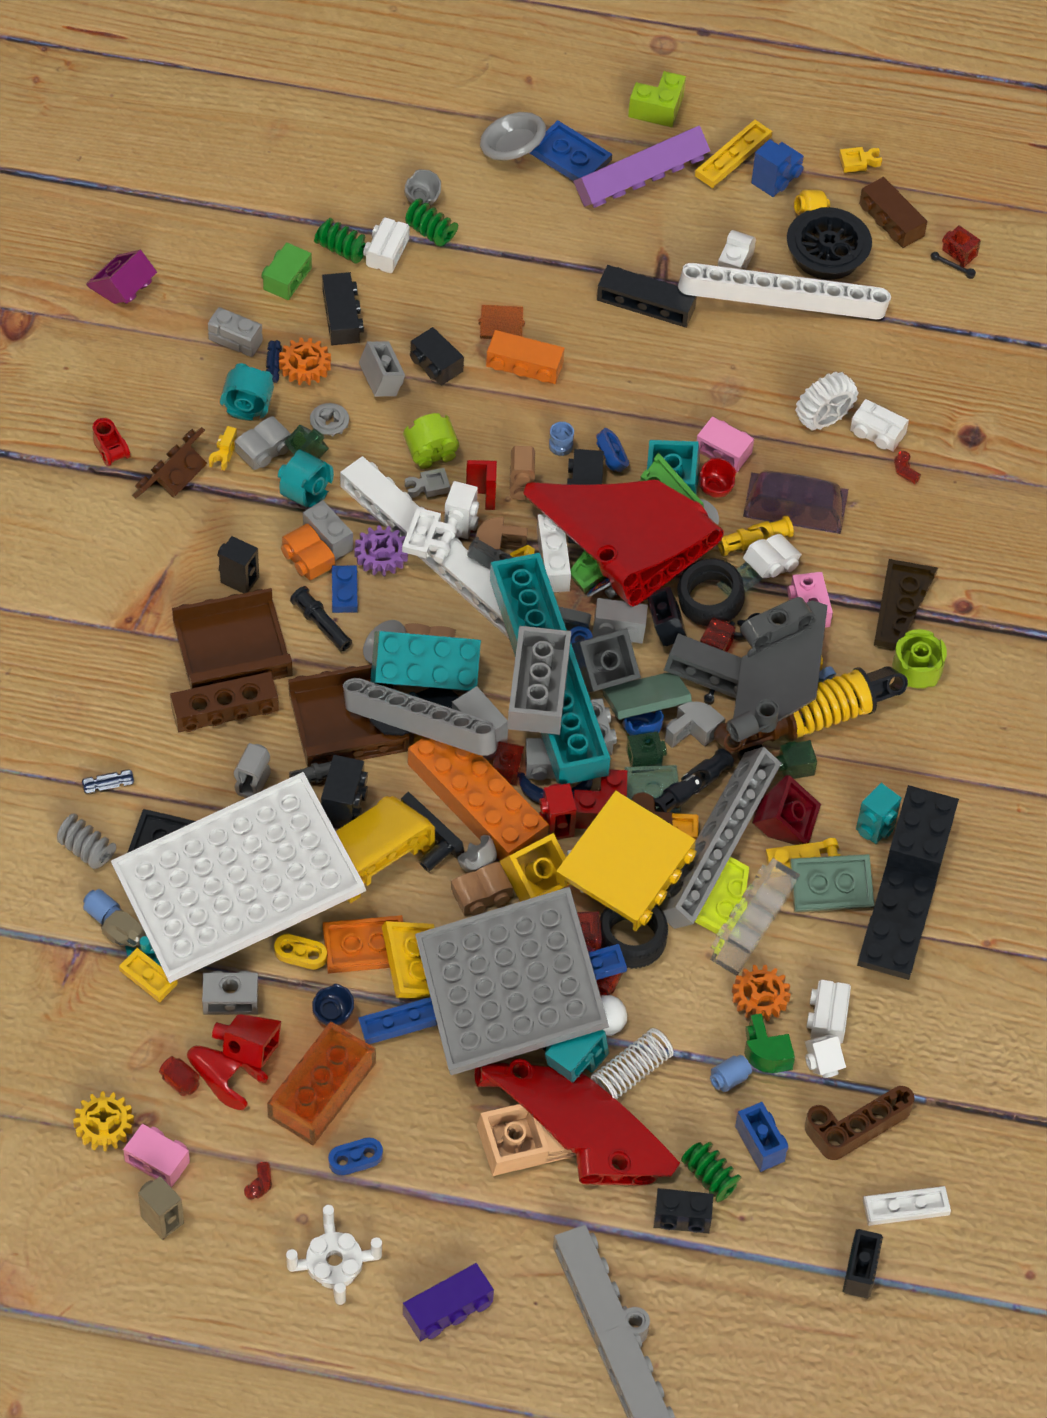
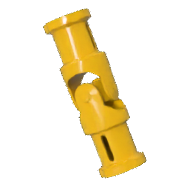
(744, 538)

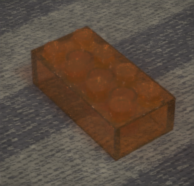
(321, 1083)

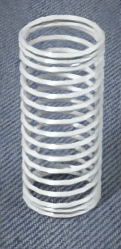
(652, 1042)

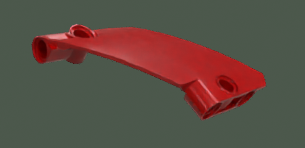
(586, 1122)

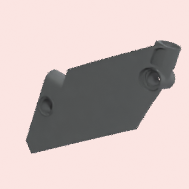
(780, 668)

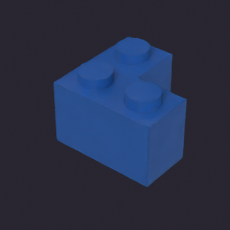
(775, 167)

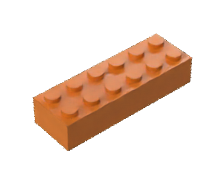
(478, 795)

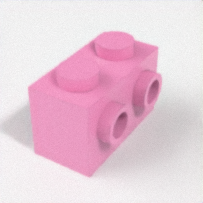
(811, 587)

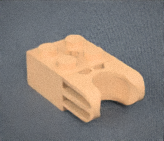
(530, 1143)

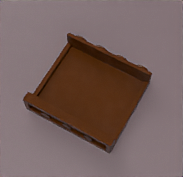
(231, 638)
(329, 727)

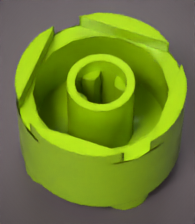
(431, 440)
(920, 658)

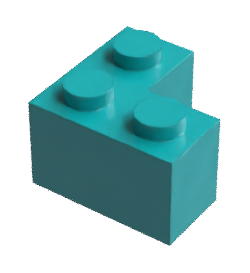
(577, 1054)

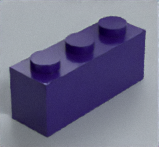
(448, 1302)

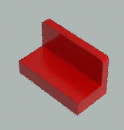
(483, 475)

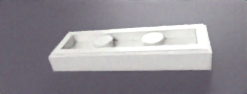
(906, 1205)

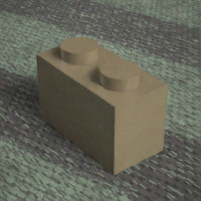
(160, 1207)

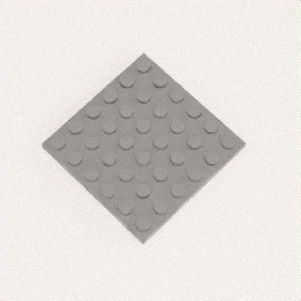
(511, 981)

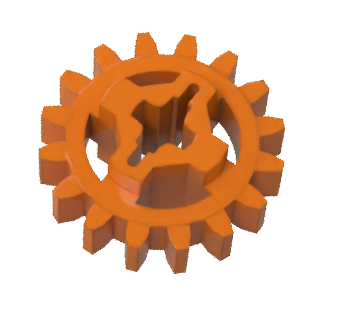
(305, 361)
(761, 993)

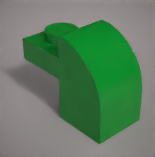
(767, 1053)

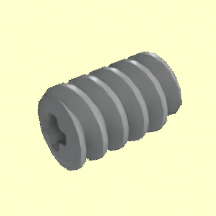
(85, 842)

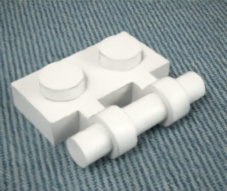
(422, 532)

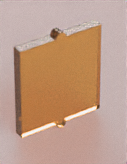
(500, 318)

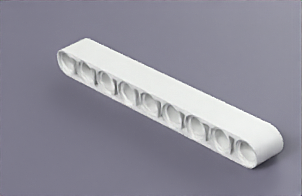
(784, 291)

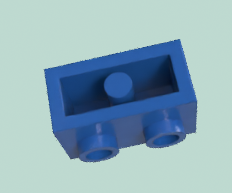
(761, 1136)

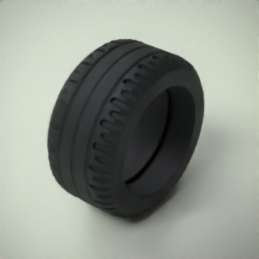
(710, 570)
(636, 955)

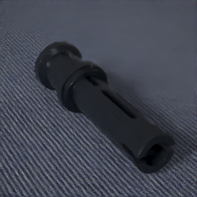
(314, 611)

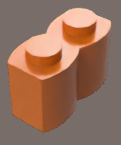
(308, 552)

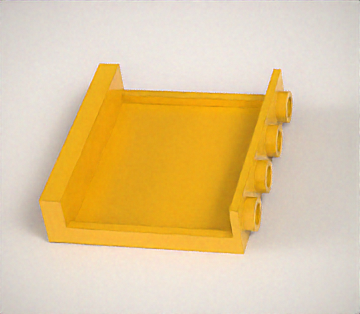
(627, 859)

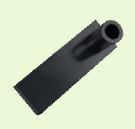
(447, 840)

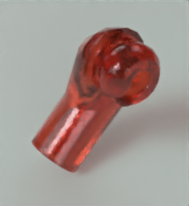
(261, 1184)

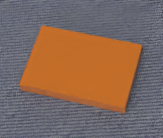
(356, 944)

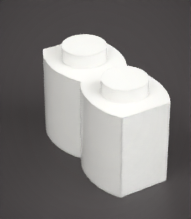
(772, 556)

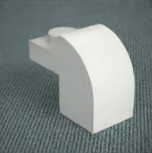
(737, 250)

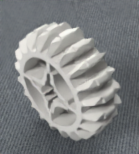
(826, 401)

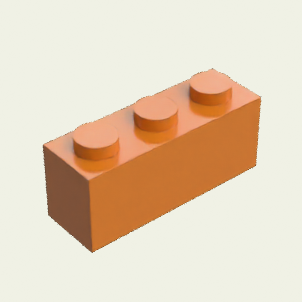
(525, 357)

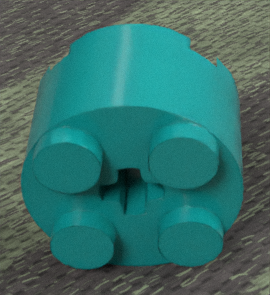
(247, 392)
(305, 479)

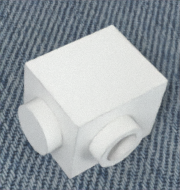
(825, 1055)

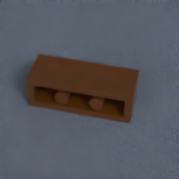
(893, 212)

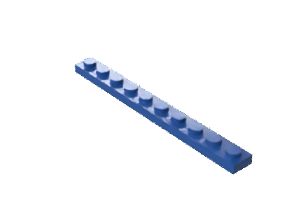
(421, 1015)

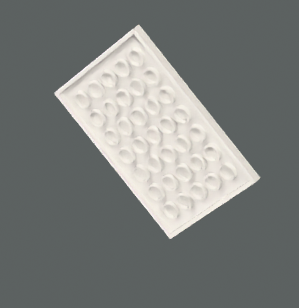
(237, 876)

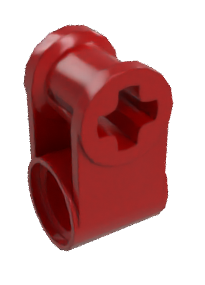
(110, 445)

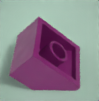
(123, 277)

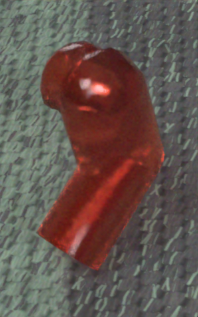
(903, 468)

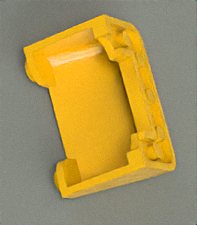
(385, 836)

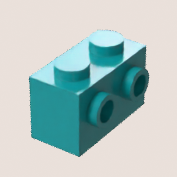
(878, 814)

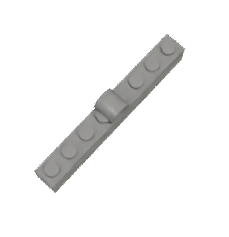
(611, 1325)

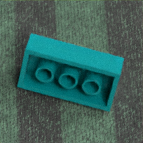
(425, 661)

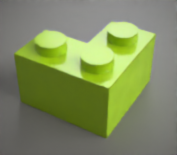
(658, 103)

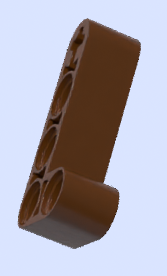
(862, 1118)

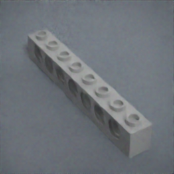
(720, 836)

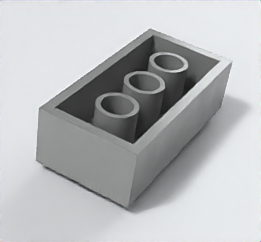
(539, 680)

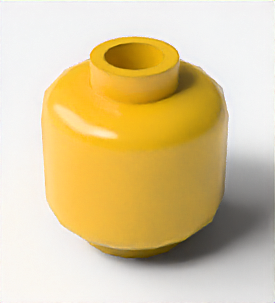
(810, 200)

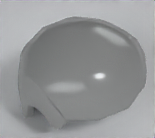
(423, 185)
(478, 855)

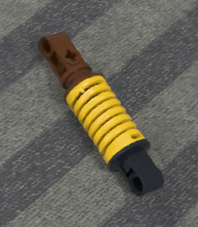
(835, 702)

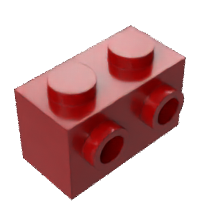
(559, 810)

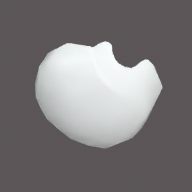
(615, 1014)

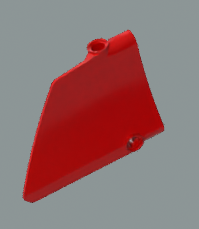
(632, 529)

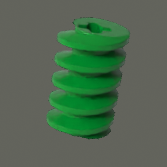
(430, 223)
(340, 240)
(711, 1170)

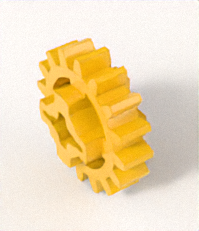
(90, 1118)

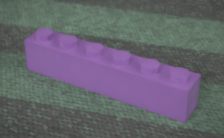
(641, 166)

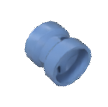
(561, 438)

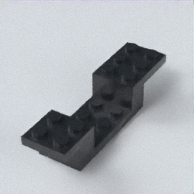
(908, 883)

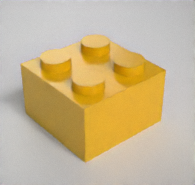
(534, 868)

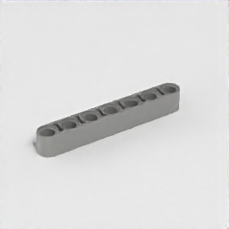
(420, 716)

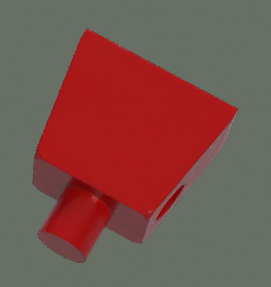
(249, 1038)

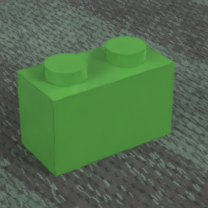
(286, 271)

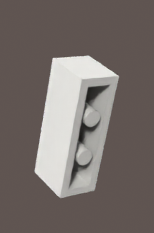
(554, 553)

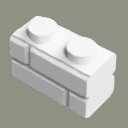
(387, 245)
(879, 425)
(830, 1009)

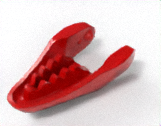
(218, 1069)

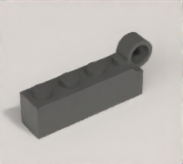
(704, 665)

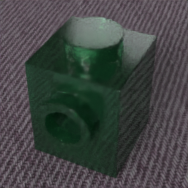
(307, 441)
(645, 749)
(797, 759)

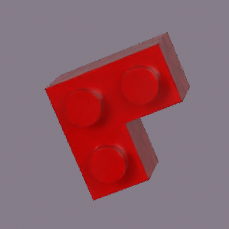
(591, 802)

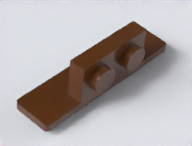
(178, 469)

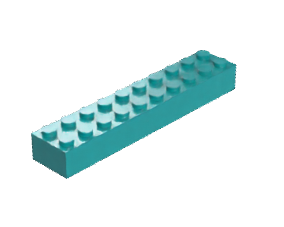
(529, 601)

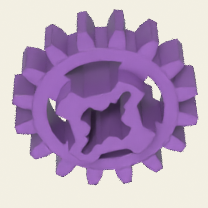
(380, 550)

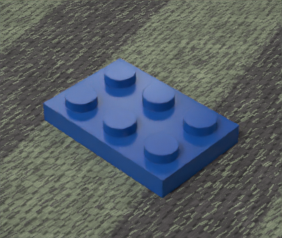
(570, 152)

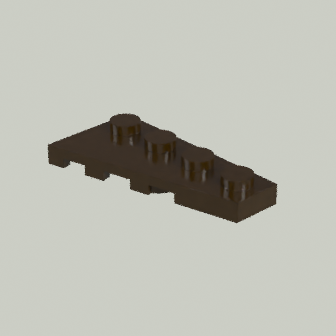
(901, 599)

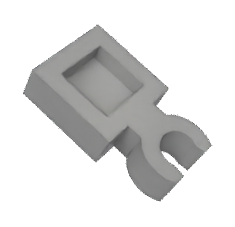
(431, 482)

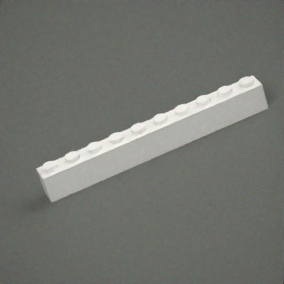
(396, 509)

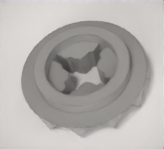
(323, 413)

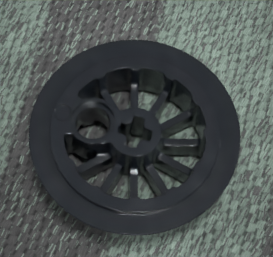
(822, 253)

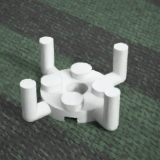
(334, 1244)

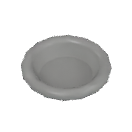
(512, 136)

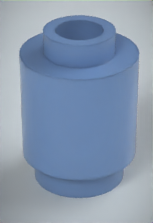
(100, 905)
(730, 1073)

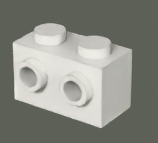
(463, 507)

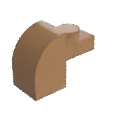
(501, 536)

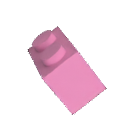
(725, 442)
(156, 1154)

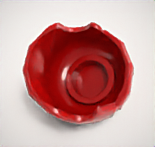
(717, 477)

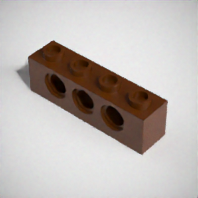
(234, 692)

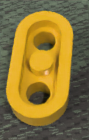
(301, 951)

